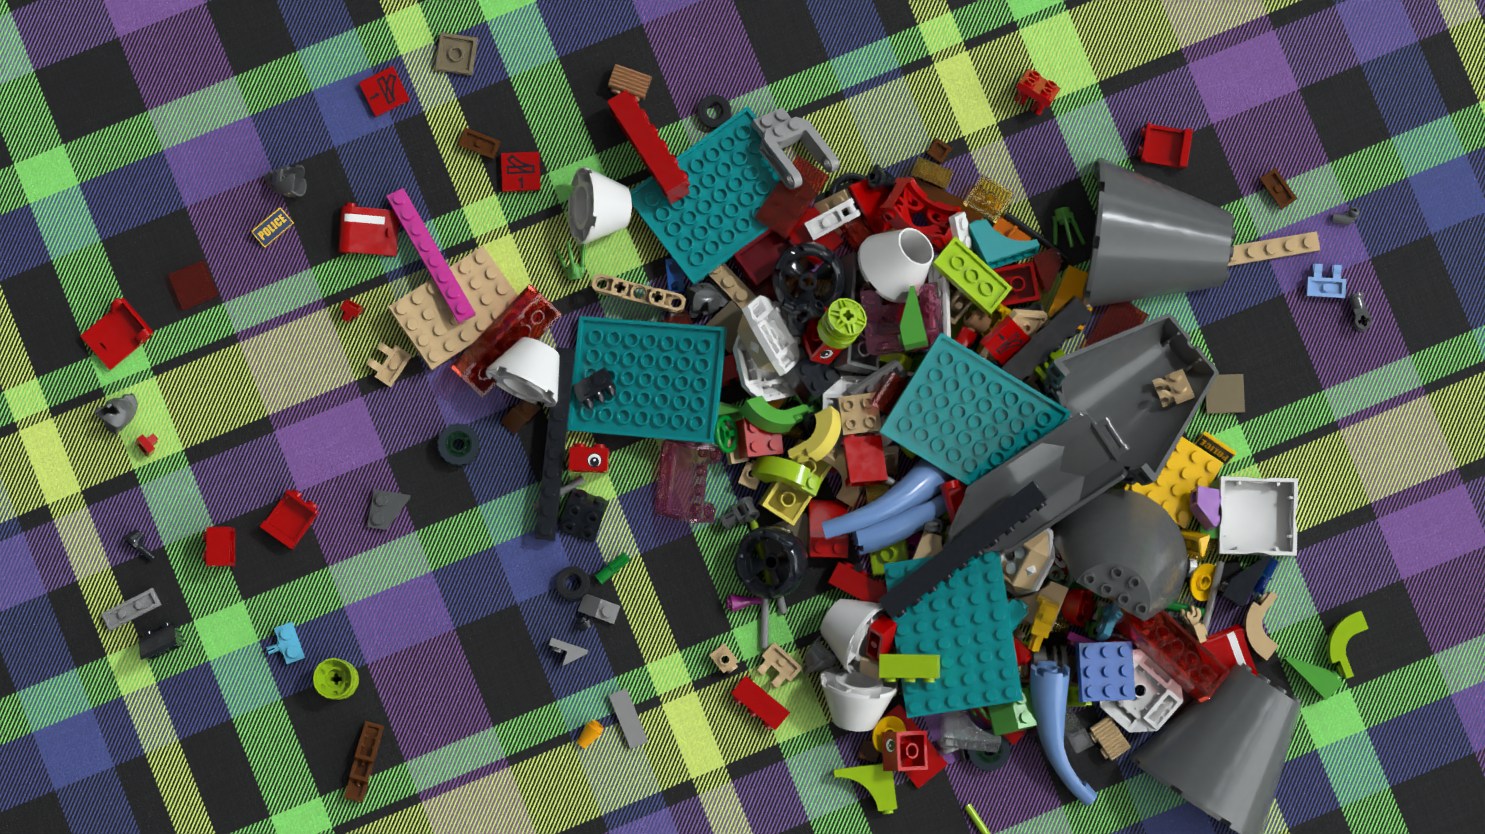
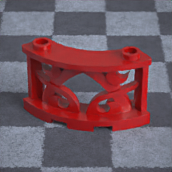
(915, 201)

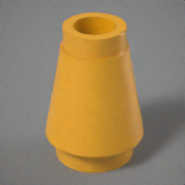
(590, 733)

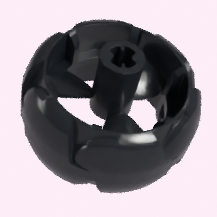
(788, 264)
(748, 567)

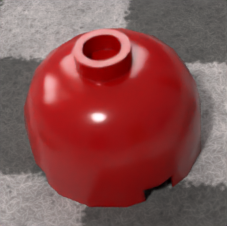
(1078, 606)

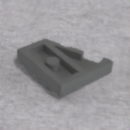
(385, 508)

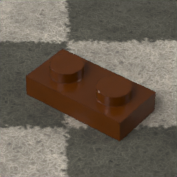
(479, 143)
(1278, 188)

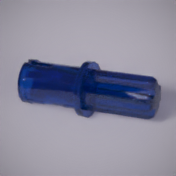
(1266, 576)

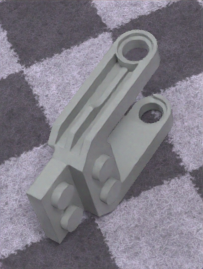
(780, 131)

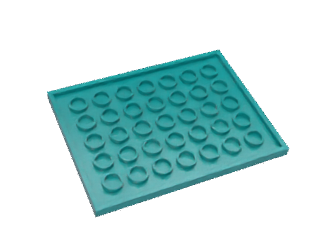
(726, 192)
(662, 377)
(968, 412)
(971, 632)

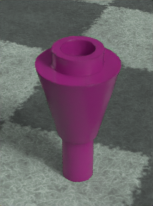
(738, 602)

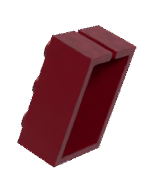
(759, 257)

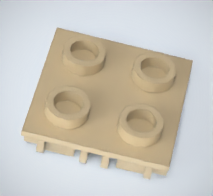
(858, 414)

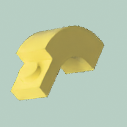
(823, 438)

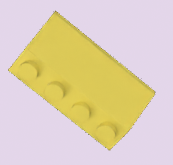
(787, 500)

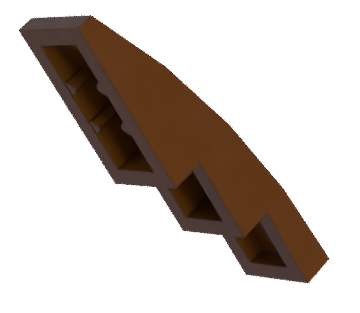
(936, 194)
(364, 762)

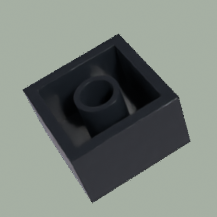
(811, 378)

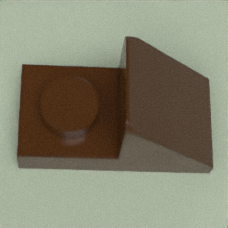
(520, 416)

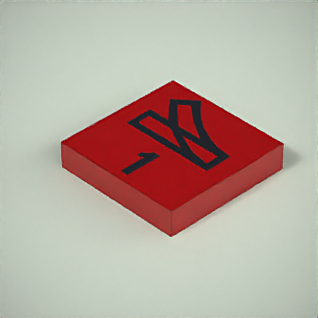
(384, 91)
(520, 171)
(1005, 339)

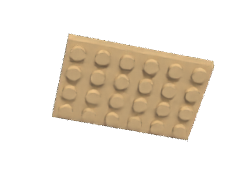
(429, 320)

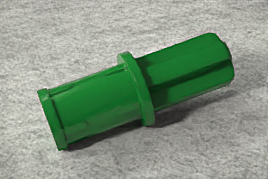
(612, 567)

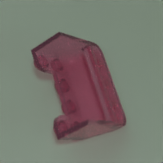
(885, 320)
(684, 480)

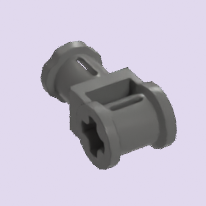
(1359, 311)
(740, 513)

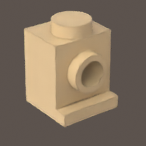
(747, 481)
(722, 651)

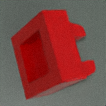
(351, 310)
(147, 444)

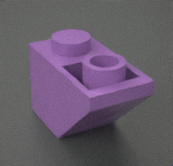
(1205, 506)

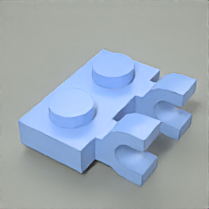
(1326, 287)

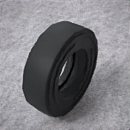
(710, 100)
(572, 594)

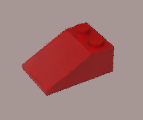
(817, 543)

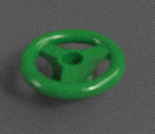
(723, 434)

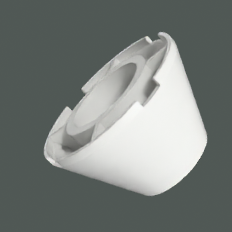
(597, 206)
(896, 262)
(528, 371)
(847, 629)
(856, 699)

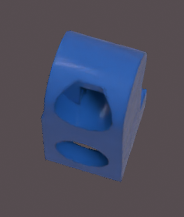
(674, 276)

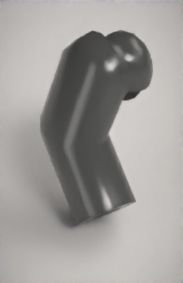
(1348, 218)

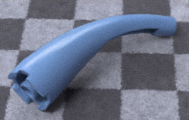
(913, 489)
(899, 526)
(1049, 703)

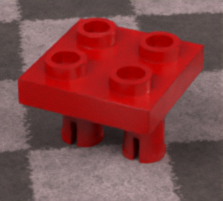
(1038, 88)

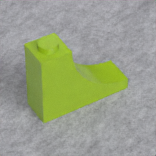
(877, 781)

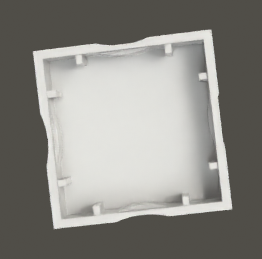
(1257, 516)

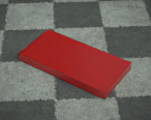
(935, 760)

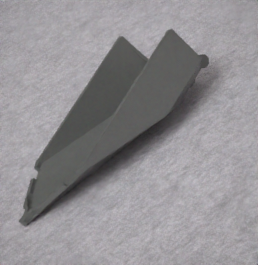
(1068, 466)

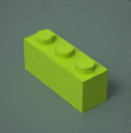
(909, 667)

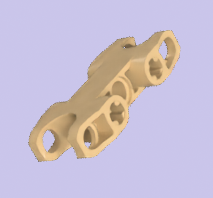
(629, 289)

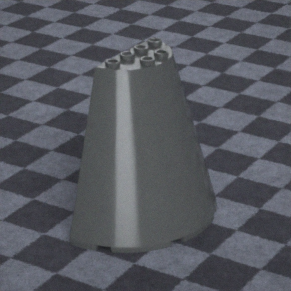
(1153, 240)
(1117, 382)
(1125, 550)
(1227, 749)

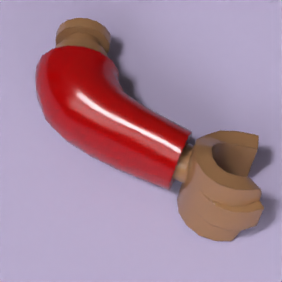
(975, 322)

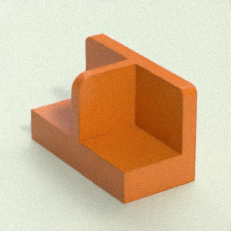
(1010, 231)

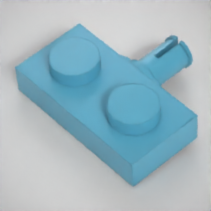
(1111, 616)
(287, 643)

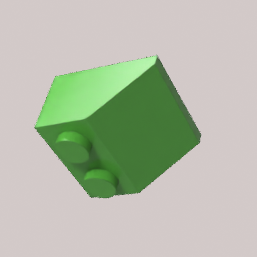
(1012, 716)

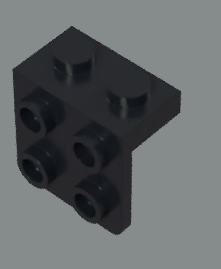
(583, 515)

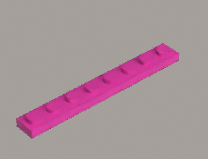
(431, 256)

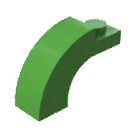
(771, 419)

